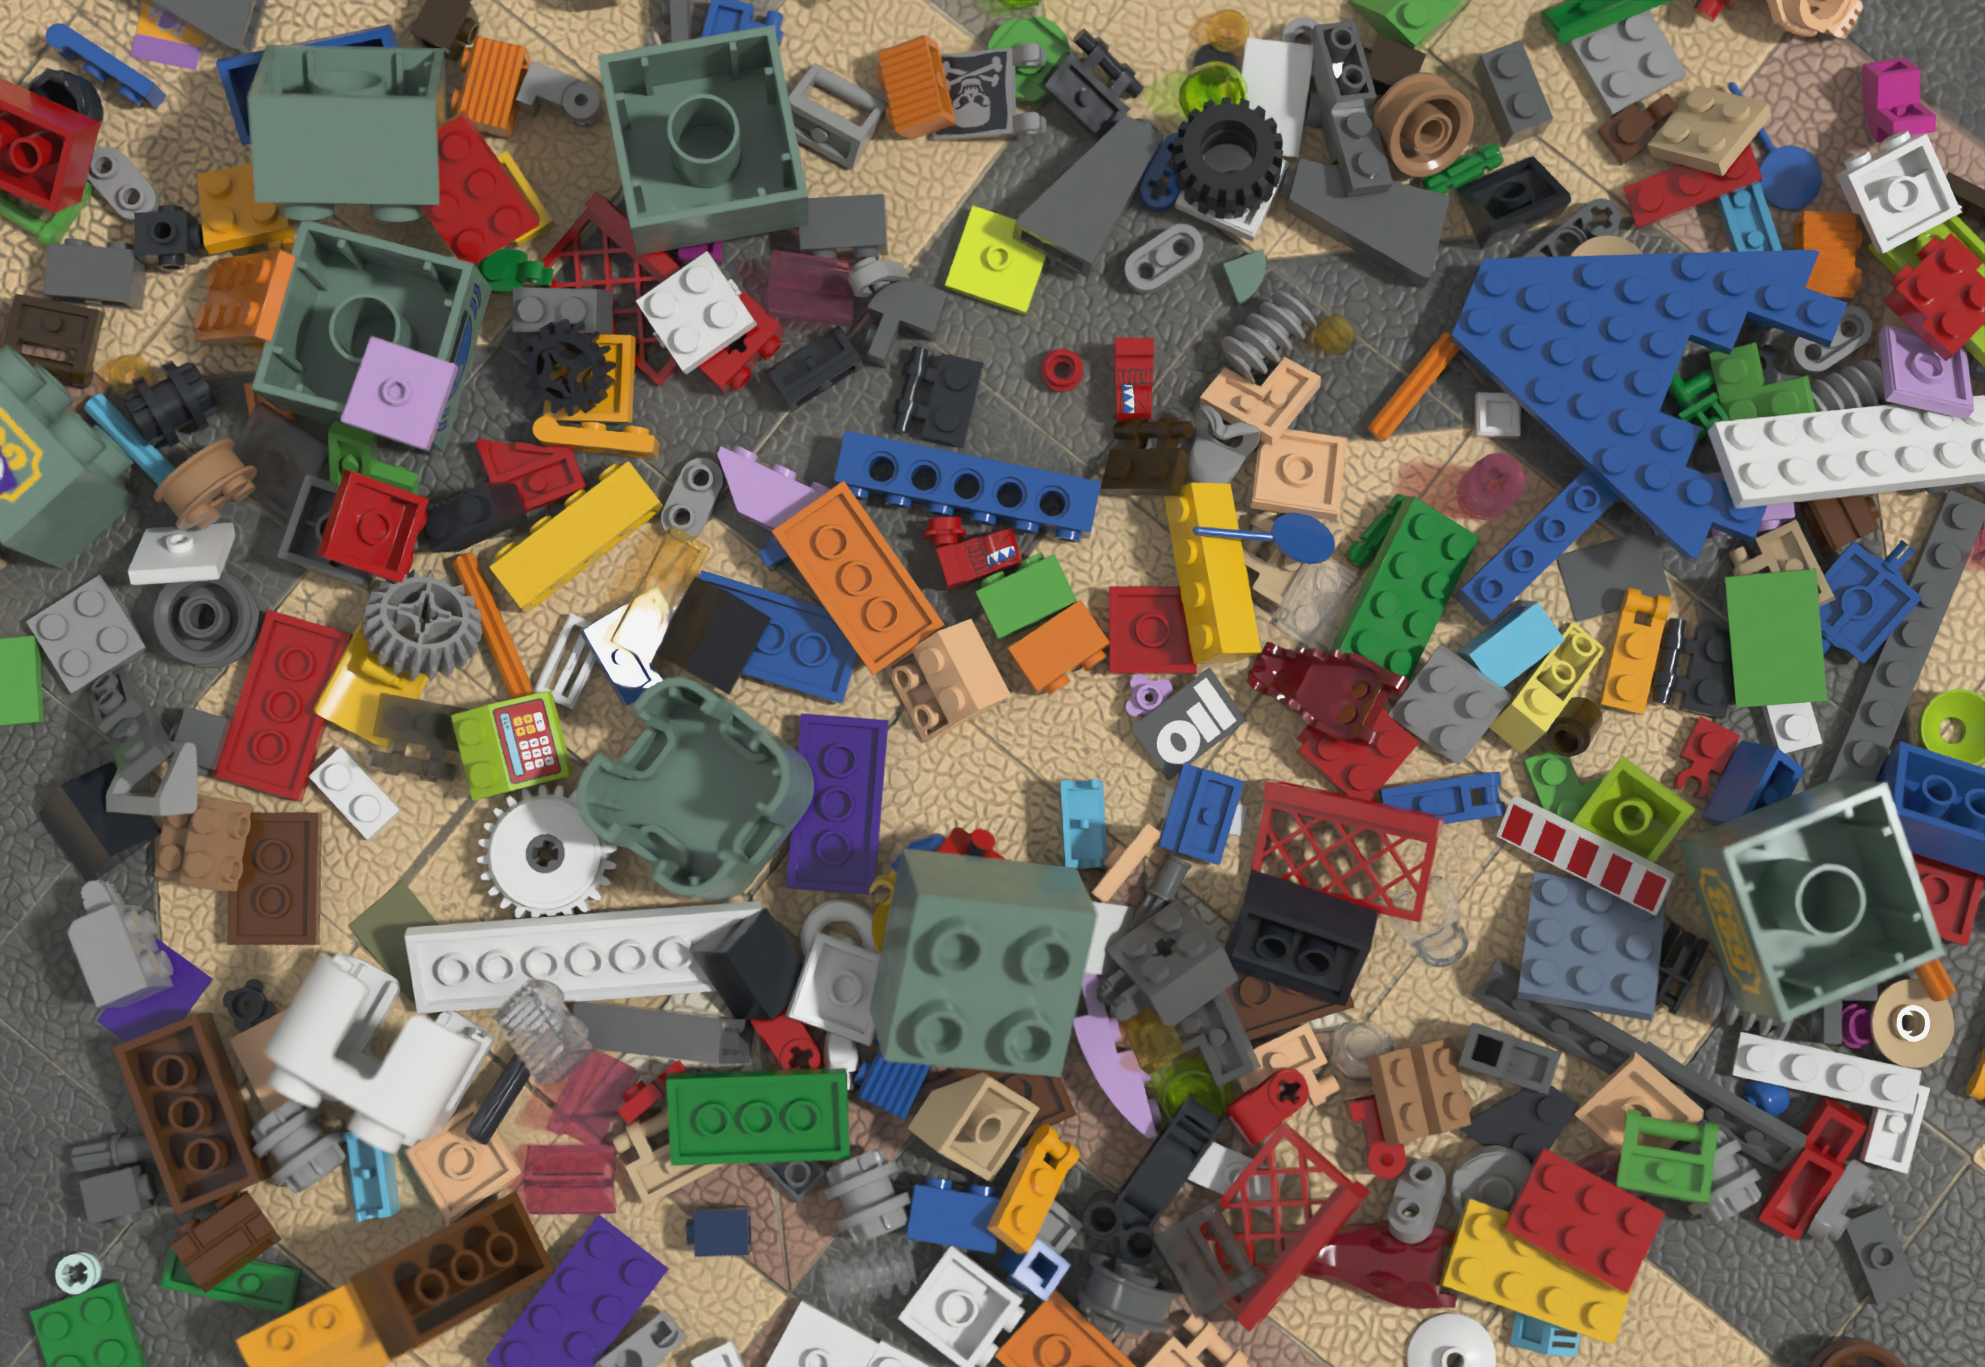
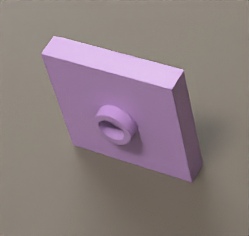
(1920, 377)
(399, 393)

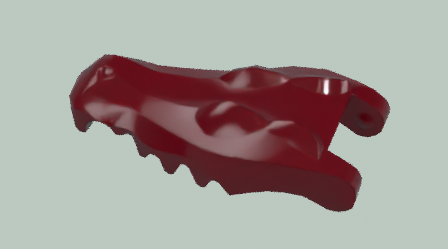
(1330, 691)
(1380, 1266)

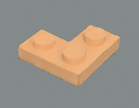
(1268, 406)

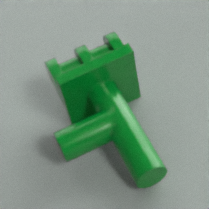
(1692, 410)

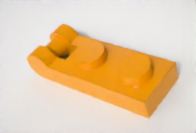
(594, 439)
(1634, 652)
(1032, 1189)

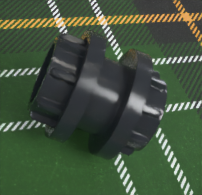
(170, 403)

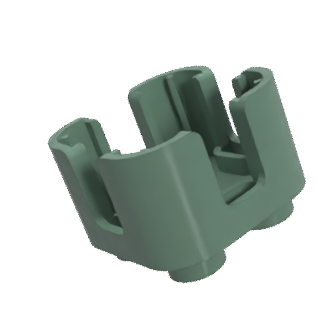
(698, 791)

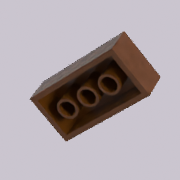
(192, 1112)
(451, 1275)

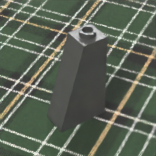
(225, 23)
(1088, 201)
(1389, 228)
(667, 1033)

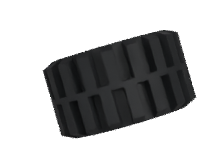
(1227, 125)

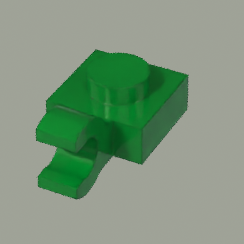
(511, 270)

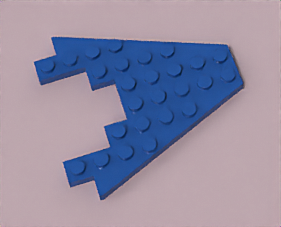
(1598, 344)

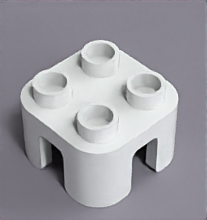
(394, 1099)

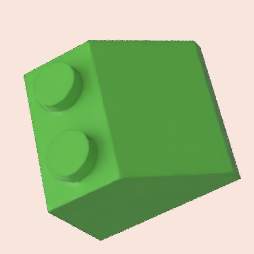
(1408, 21)

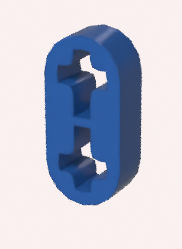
(1153, 175)

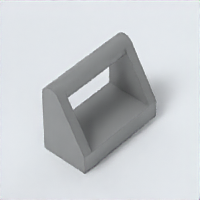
(827, 130)
(174, 796)

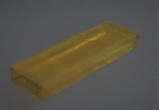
(659, 593)

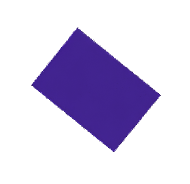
(162, 1007)

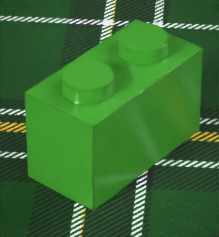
(1025, 596)

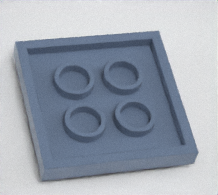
(1589, 949)

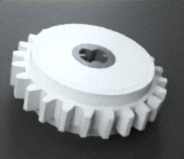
(516, 861)

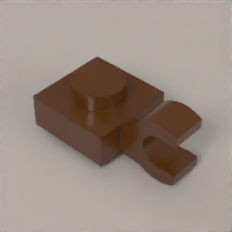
(1632, 130)

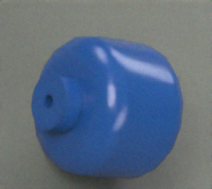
(1767, 1096)

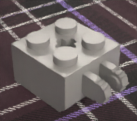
(118, 949)

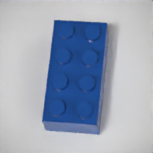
(1938, 805)

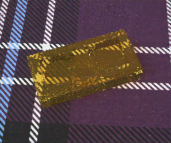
(1152, 1041)

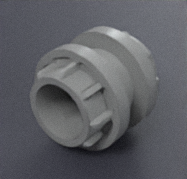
(297, 1145)
(1730, 1188)
(867, 1196)

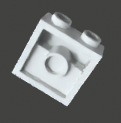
(1898, 190)
(963, 1309)

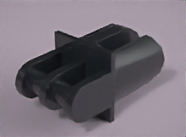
(1671, 969)

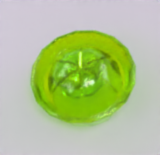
(1195, 1077)

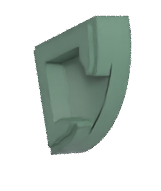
(1245, 275)

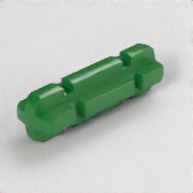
(1464, 169)
(1372, 538)

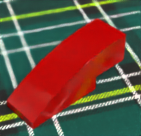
(1813, 1173)

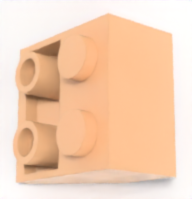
(947, 680)

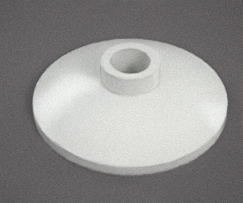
(1450, 1334)

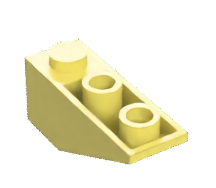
(1547, 689)

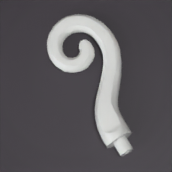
(837, 1050)

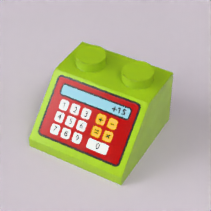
(511, 745)

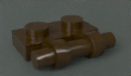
(1143, 469)

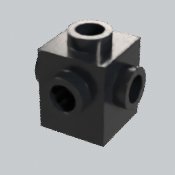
(168, 237)

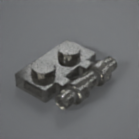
(419, 723)

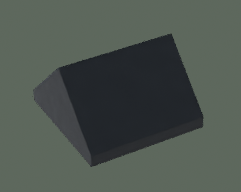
(1512, 201)
(712, 635)
(87, 832)
(751, 966)

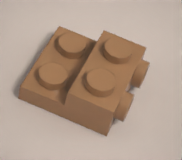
(205, 845)
(1419, 1090)

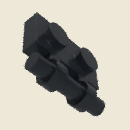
(1083, 94)
(951, 398)
(1708, 673)

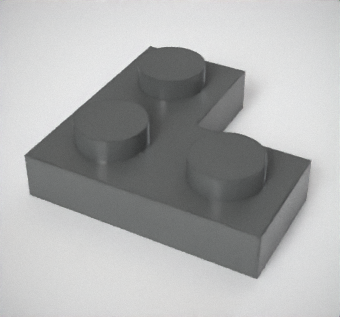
(1221, 1039)

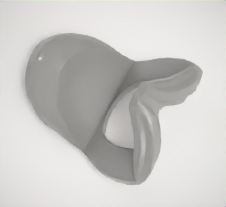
(1212, 460)

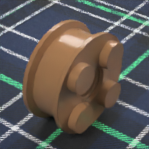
(1423, 124)
(206, 485)

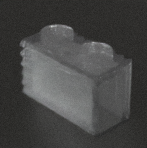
(544, 1031)

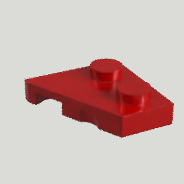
(540, 472)

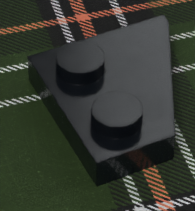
(1523, 1121)

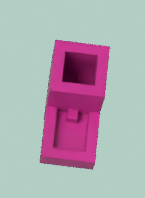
(1893, 99)

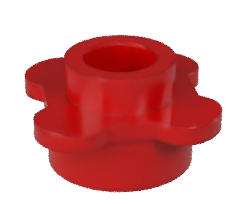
(944, 531)

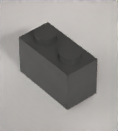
(1512, 93)
(845, 227)
(95, 275)
(540, 306)

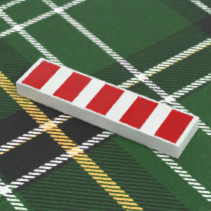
(1586, 855)

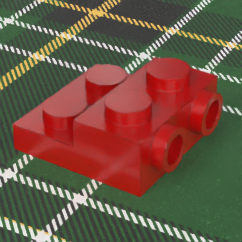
(1941, 295)
(373, 527)
(1355, 768)

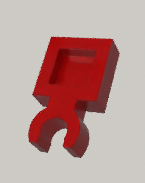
(1708, 751)
(643, 1096)

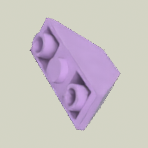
(765, 494)

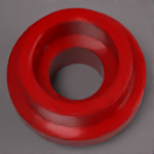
(1067, 358)

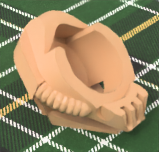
(1815, 16)

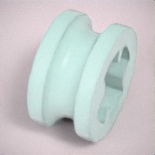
(63, 1275)

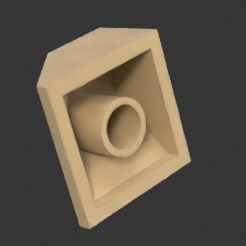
(974, 1123)

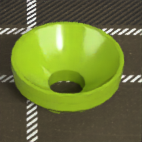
(1967, 709)

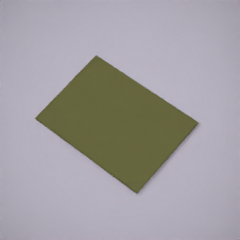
(384, 930)

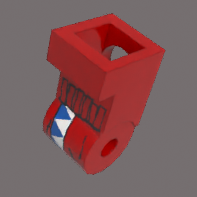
(1133, 377)
(978, 558)
(1380, 1159)

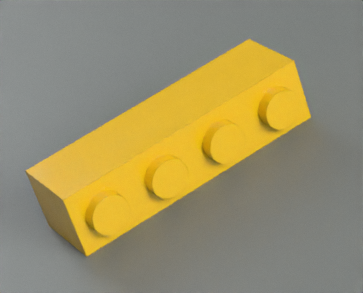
(576, 536)
(1212, 575)

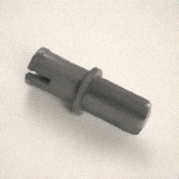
(1162, 889)
(111, 1152)

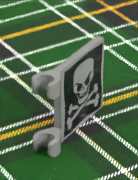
(985, 93)

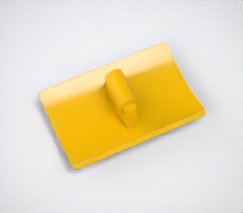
(356, 686)

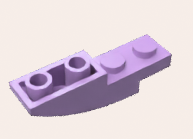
(1114, 1070)

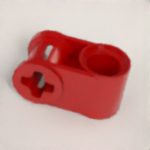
(783, 1035)
(1261, 1110)

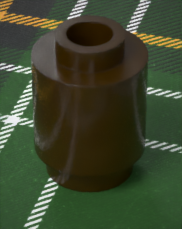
(1575, 727)

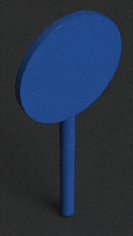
(1788, 173)
(1292, 533)

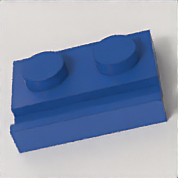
(1200, 813)

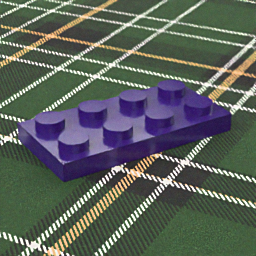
(839, 833)
(582, 1303)

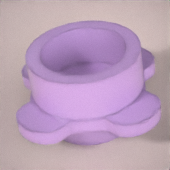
(1142, 686)

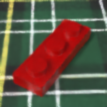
(1688, 188)

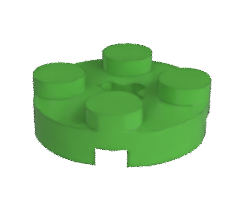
(1037, 31)

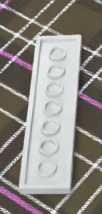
(1848, 453)
(582, 954)

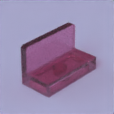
(810, 288)
(591, 1098)
(570, 1179)

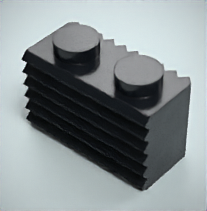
(473, 516)

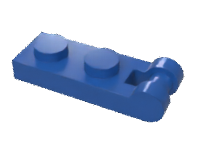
(104, 65)
(1450, 797)

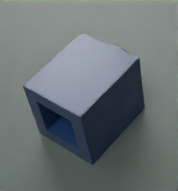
(720, 1231)

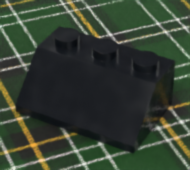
(1300, 937)

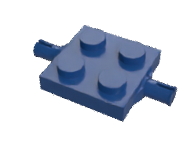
(1868, 600)

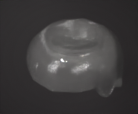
(1350, 1050)

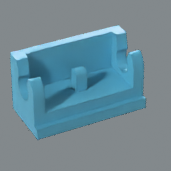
(1512, 643)
(1083, 824)
(371, 1179)

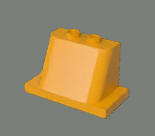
(319, 1334)

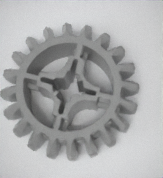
(394, 625)

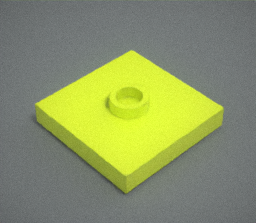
(994, 264)

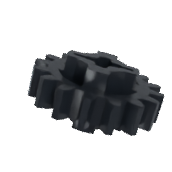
(561, 347)

